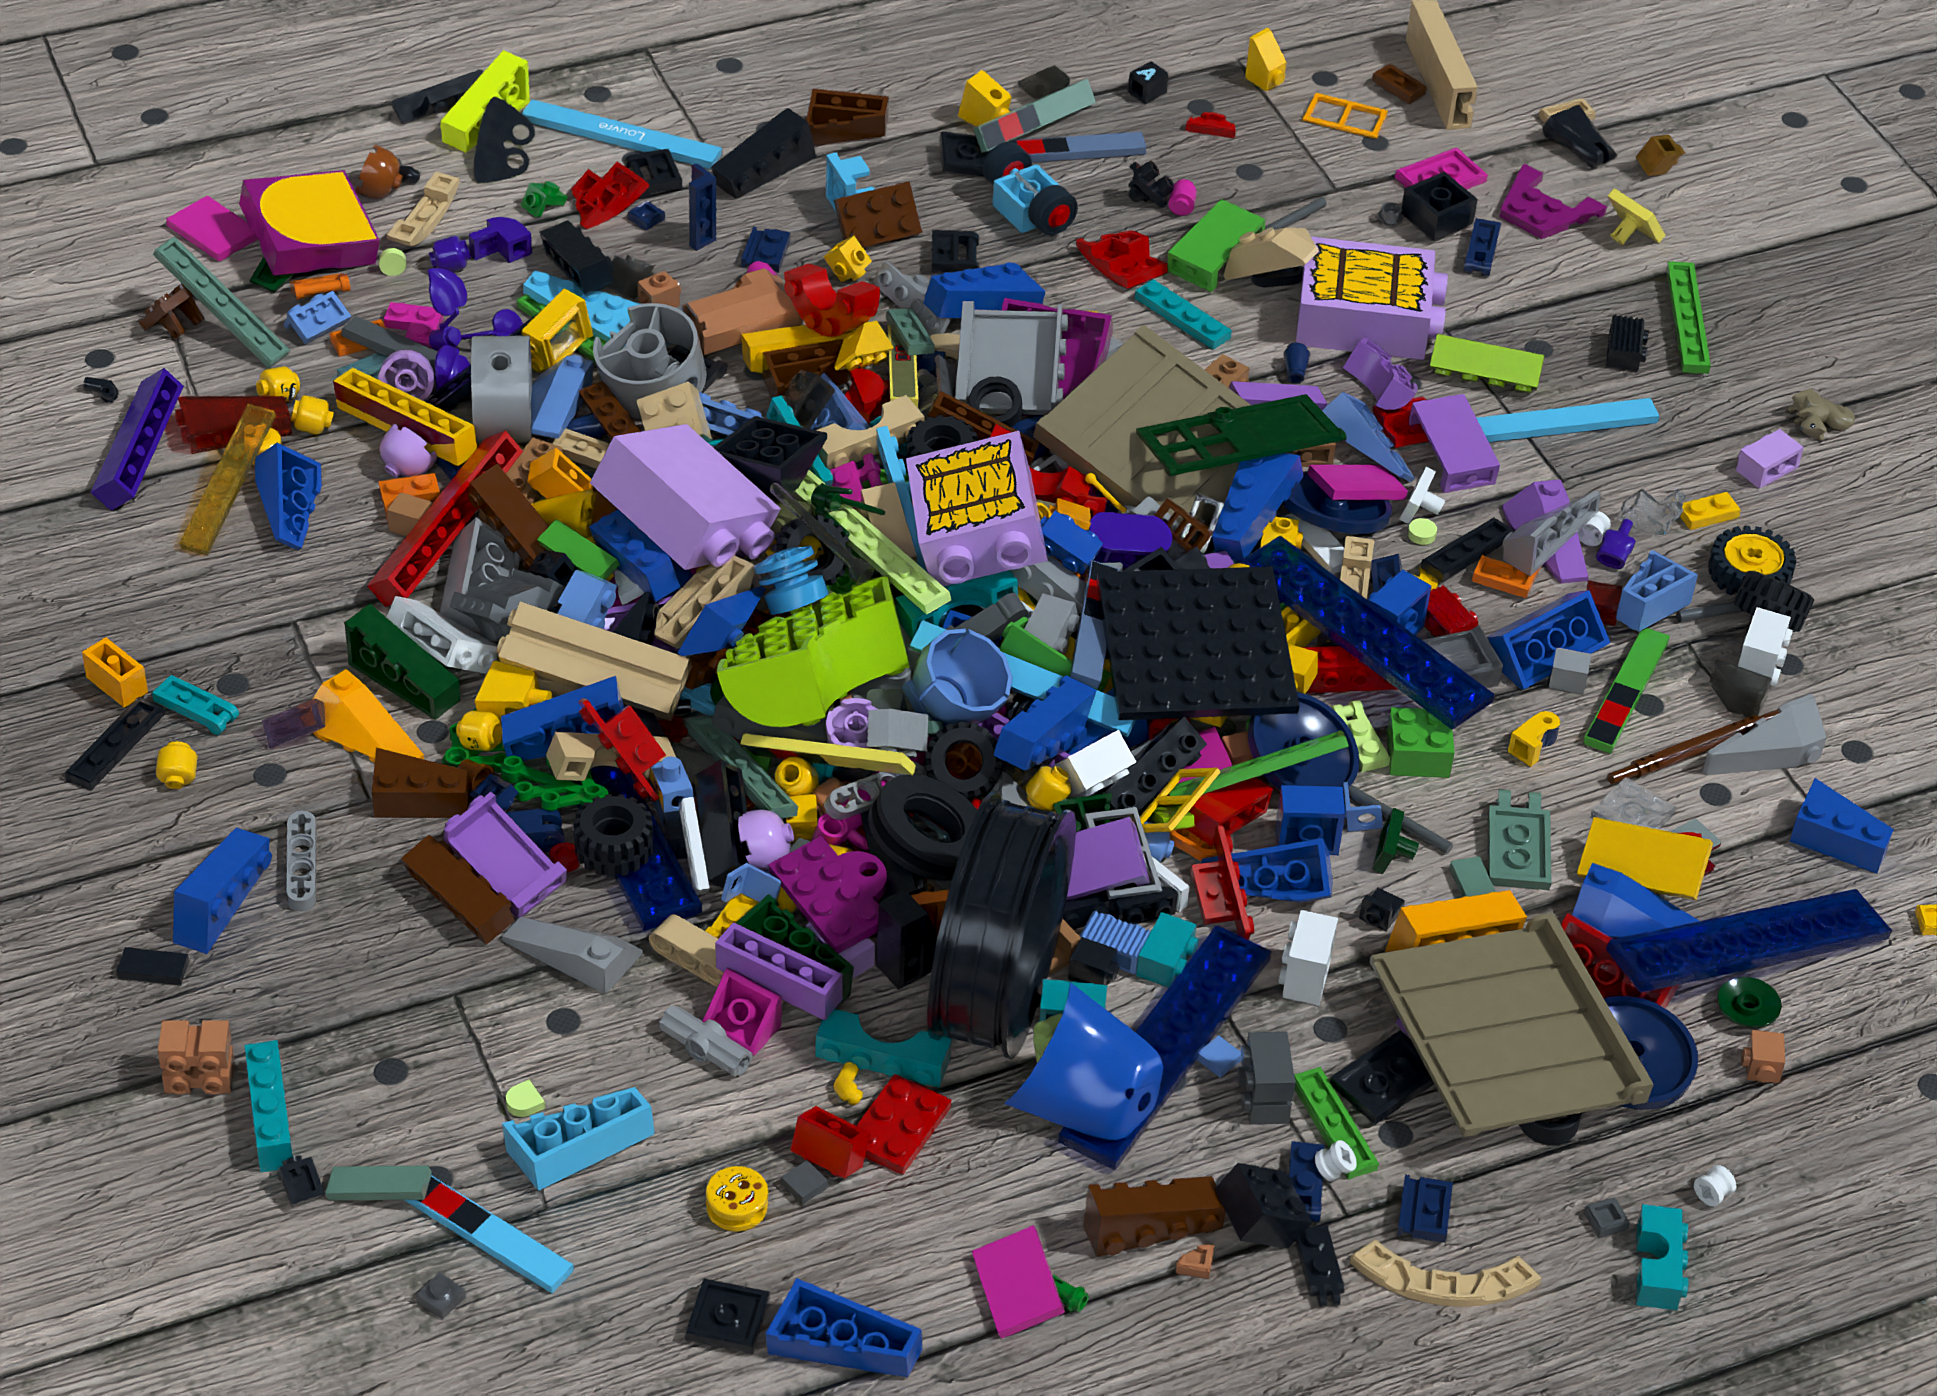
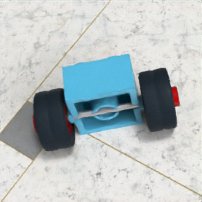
(1027, 192)

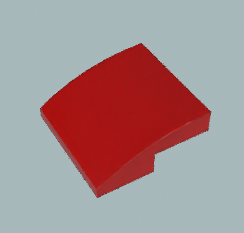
(1397, 426)

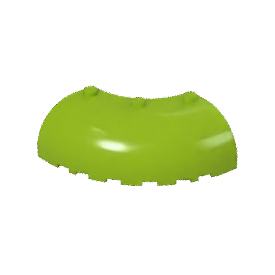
(814, 656)

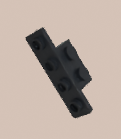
(433, 99)

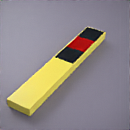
(828, 754)

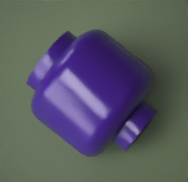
(450, 254)

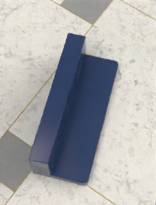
(702, 208)

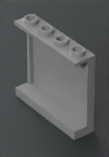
(1016, 347)

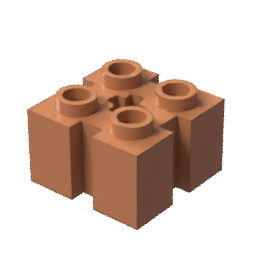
(196, 1056)

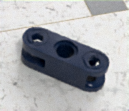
(532, 825)

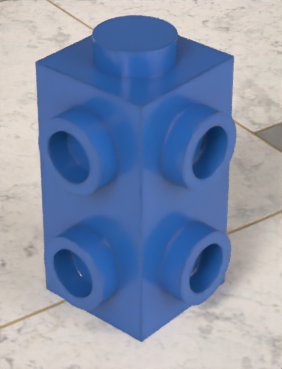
(1069, 542)

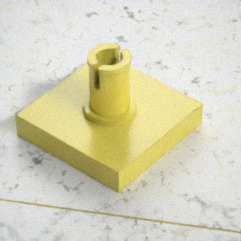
(1633, 217)

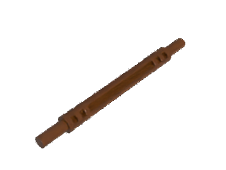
(1686, 749)

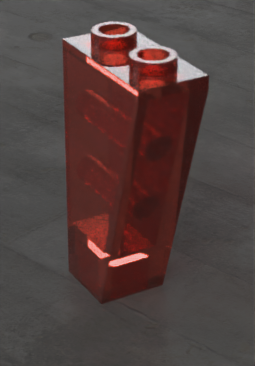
(213, 419)

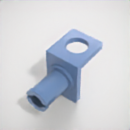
(1353, 813)
(751, 883)

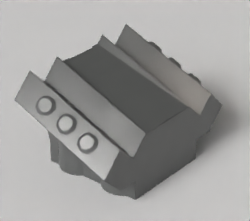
(494, 601)

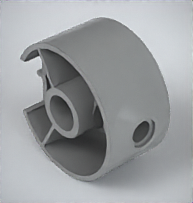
(644, 362)
(501, 386)

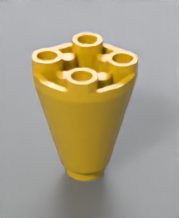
(571, 509)

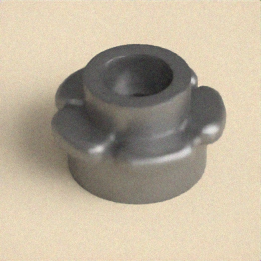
(1390, 213)

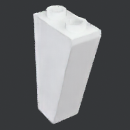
(442, 637)

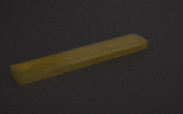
(227, 479)

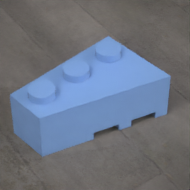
(1655, 592)
(587, 598)

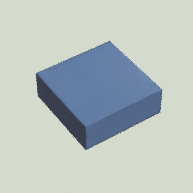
(1219, 1056)

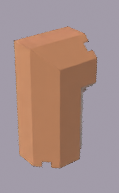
(752, 307)

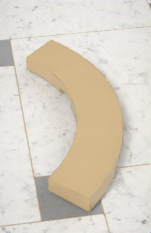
(1444, 1287)

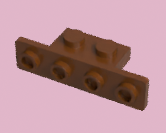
(608, 410)

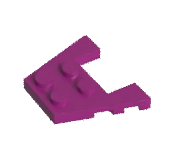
(1540, 213)

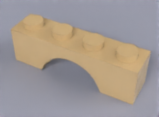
(851, 445)
(576, 753)

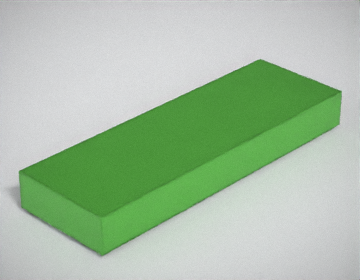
(579, 550)

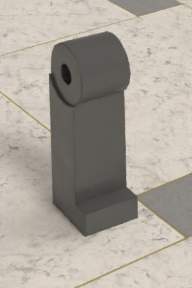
(996, 617)

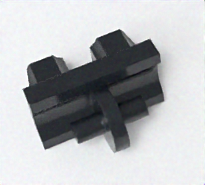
(1146, 187)

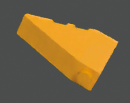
(359, 719)

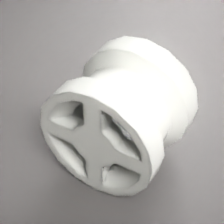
(1594, 529)
(1335, 1160)
(1715, 1185)

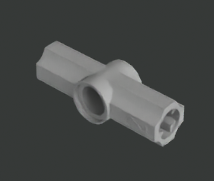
(705, 1040)

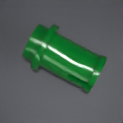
(1072, 1297)

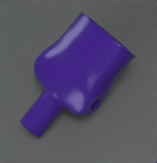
(1616, 546)

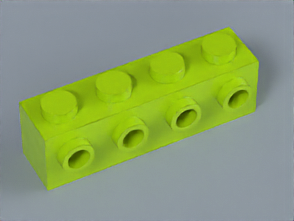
(1487, 362)

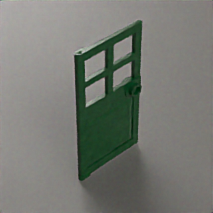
(1250, 431)

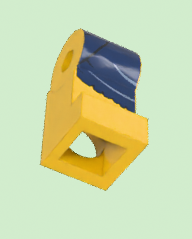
(1534, 735)

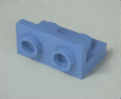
(317, 317)

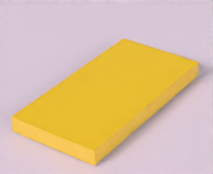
(1652, 857)

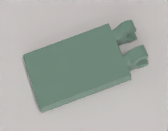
(1519, 843)

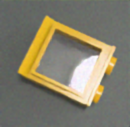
(558, 330)

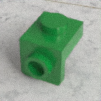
(540, 195)

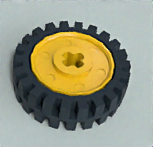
(1747, 551)

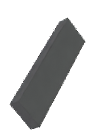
(383, 340)

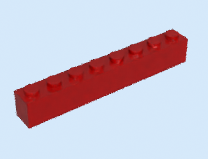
(440, 522)

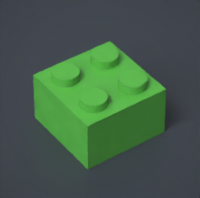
(1419, 744)

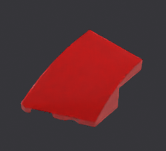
(605, 197)
(1123, 258)

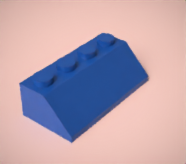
(1531, 642)

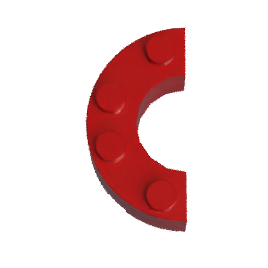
(823, 308)
(1051, 486)

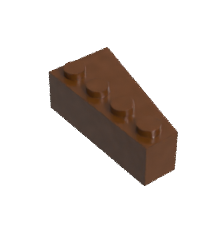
(1150, 1213)

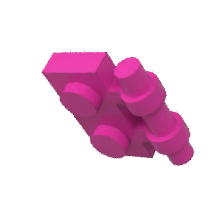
(851, 477)

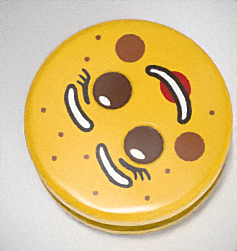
(736, 1198)

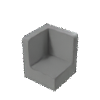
(1570, 671)

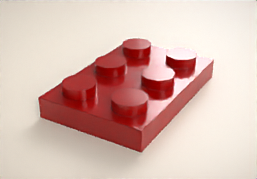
(902, 1122)

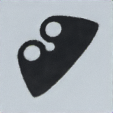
(490, 152)

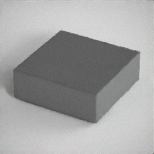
(804, 1182)
(1606, 1217)

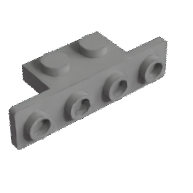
(909, 293)

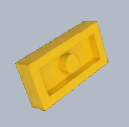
(1709, 510)

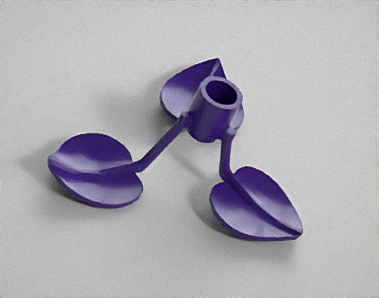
(447, 295)

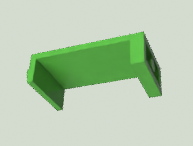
(1210, 242)
(1029, 648)

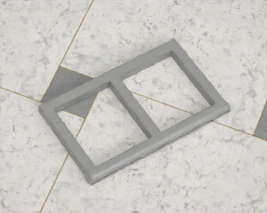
(1156, 887)

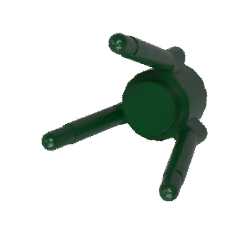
(827, 499)

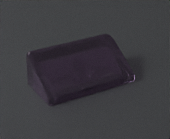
(294, 723)

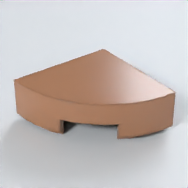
(1196, 1262)

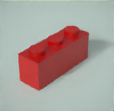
(1231, 807)

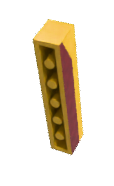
(386, 405)

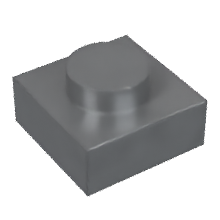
(441, 1295)

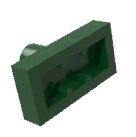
(1391, 842)

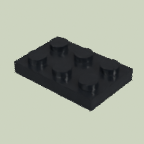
(1383, 1078)

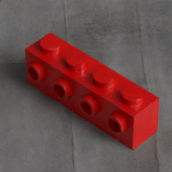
(1344, 673)

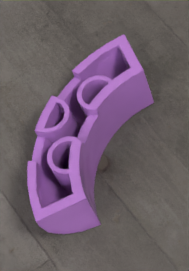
(1374, 369)

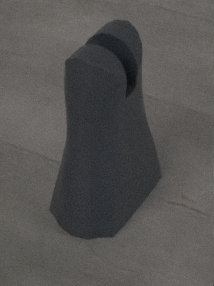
(1577, 133)

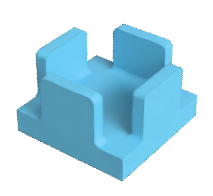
(842, 177)

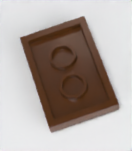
(879, 214)

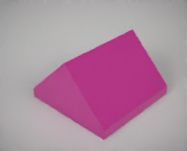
(745, 1011)

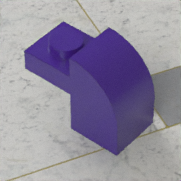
(502, 236)

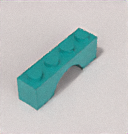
(978, 591)
(916, 1059)
(268, 1104)

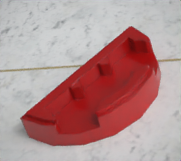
(1211, 124)
(868, 387)

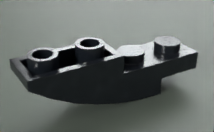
(1130, 909)

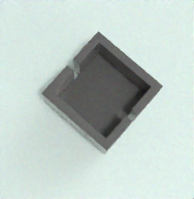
(1267, 1078)

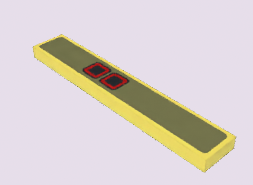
(902, 371)

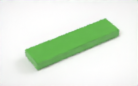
(1333, 1118)

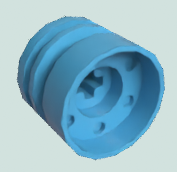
(791, 580)

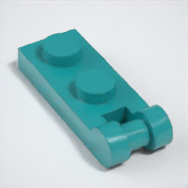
(195, 704)

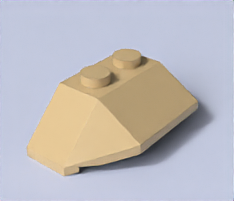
(1270, 252)
(706, 586)

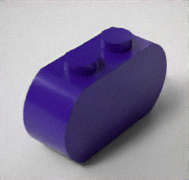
(1129, 536)

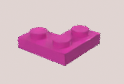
(416, 319)

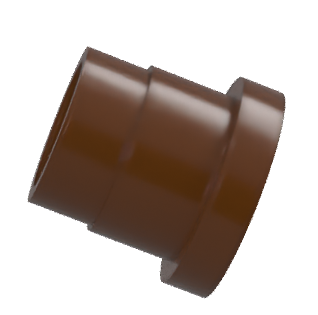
(475, 772)

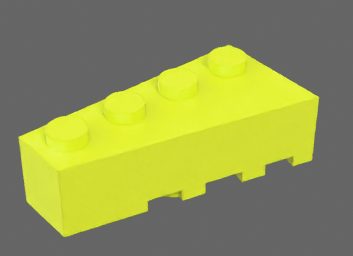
(505, 79)

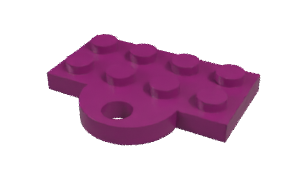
(833, 890)

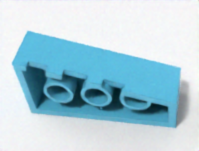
(578, 1136)

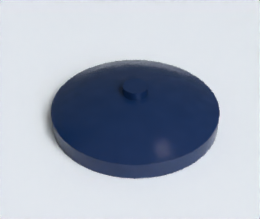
(1344, 516)
(1313, 721)
(1661, 1046)

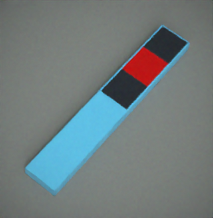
(494, 1235)

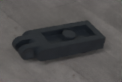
(1320, 1265)

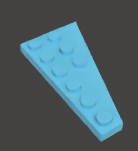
(605, 310)

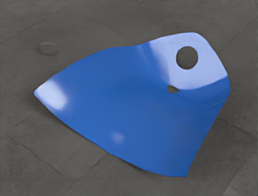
(1088, 1070)

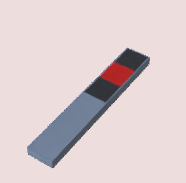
(1084, 146)
(1090, 638)

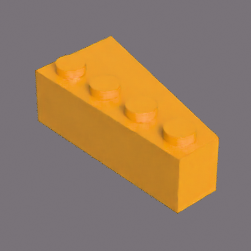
(1455, 920)

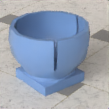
(959, 680)

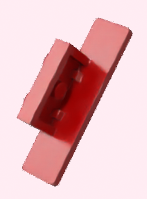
(630, 742)
(1219, 889)

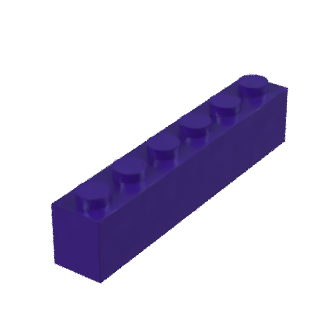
(137, 439)

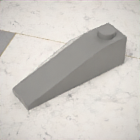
(1543, 536)
(1779, 743)
(582, 954)

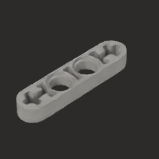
(857, 805)
(301, 860)

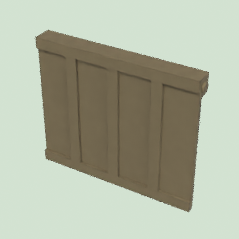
(1133, 389)
(1512, 1027)

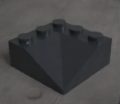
(772, 452)

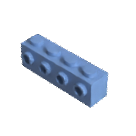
(724, 417)

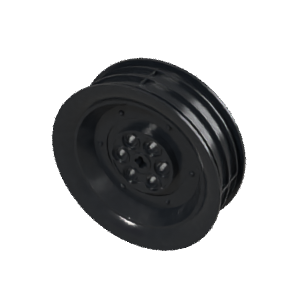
(1000, 925)

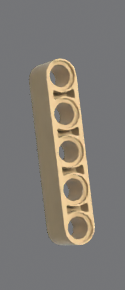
(687, 947)

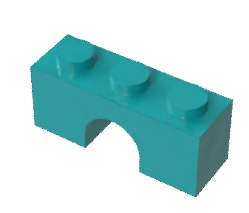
(1661, 1280)

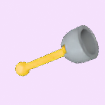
(1091, 479)

